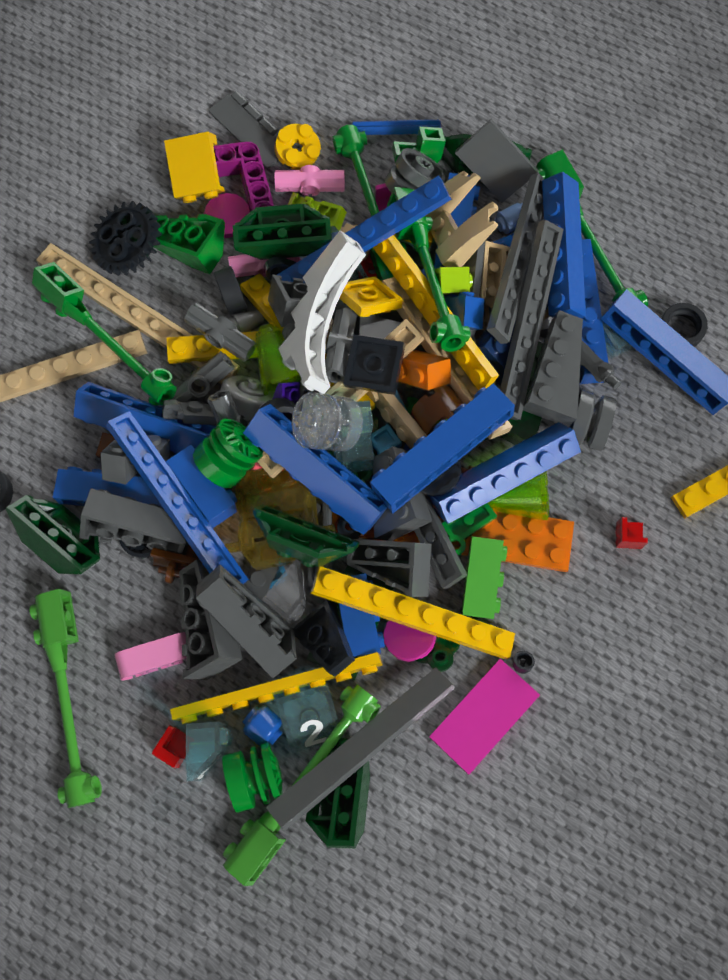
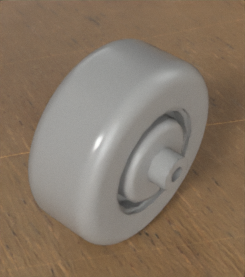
(246, 394)

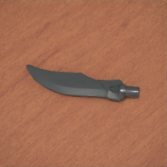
(600, 370)

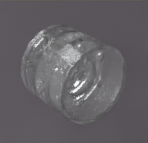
(327, 422)

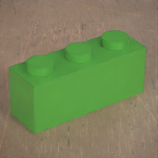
(483, 577)

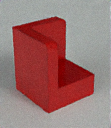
(629, 534)
(171, 747)

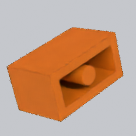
(425, 370)

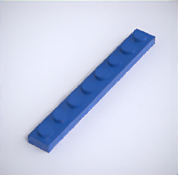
(384, 223)
(172, 495)

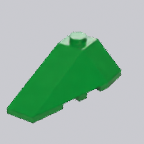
(192, 240)

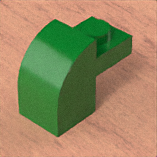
(429, 142)

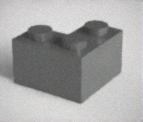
(118, 467)

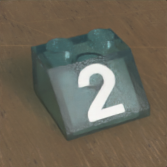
(308, 717)
(205, 747)

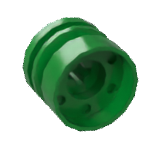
(226, 454)
(252, 777)

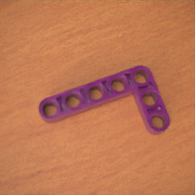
(245, 160)

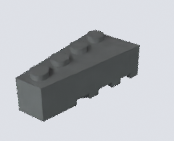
(129, 521)

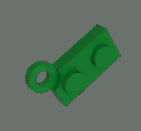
(468, 525)

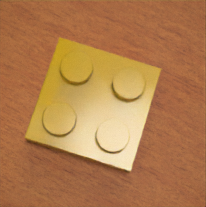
(370, 297)

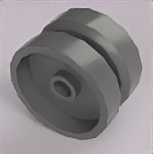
(412, 170)
(594, 421)

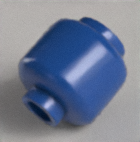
(262, 725)

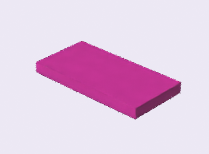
(484, 716)

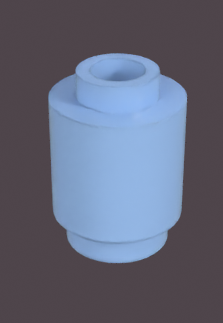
(508, 218)

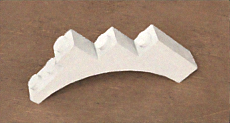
(312, 315)

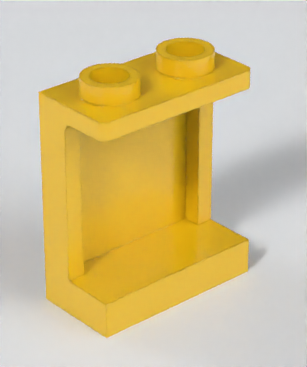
(193, 167)

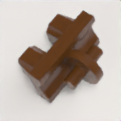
(171, 563)

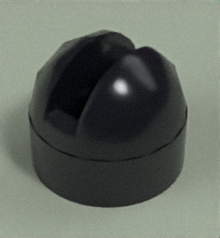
(528, 665)

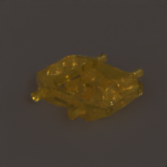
(280, 491)

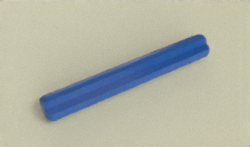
(394, 126)

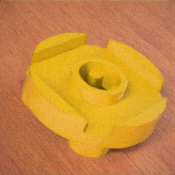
(299, 134)

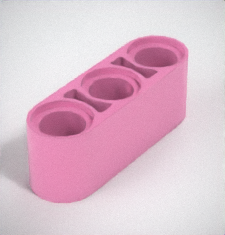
(150, 656)

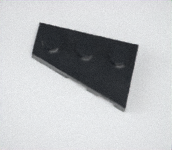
(325, 638)

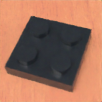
(374, 364)

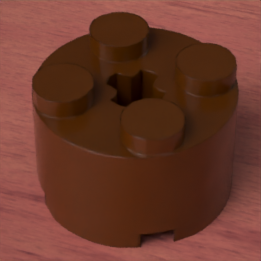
(433, 409)

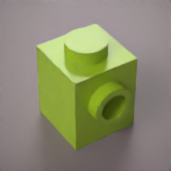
(454, 279)

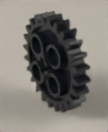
(125, 238)

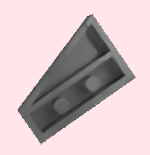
(408, 517)

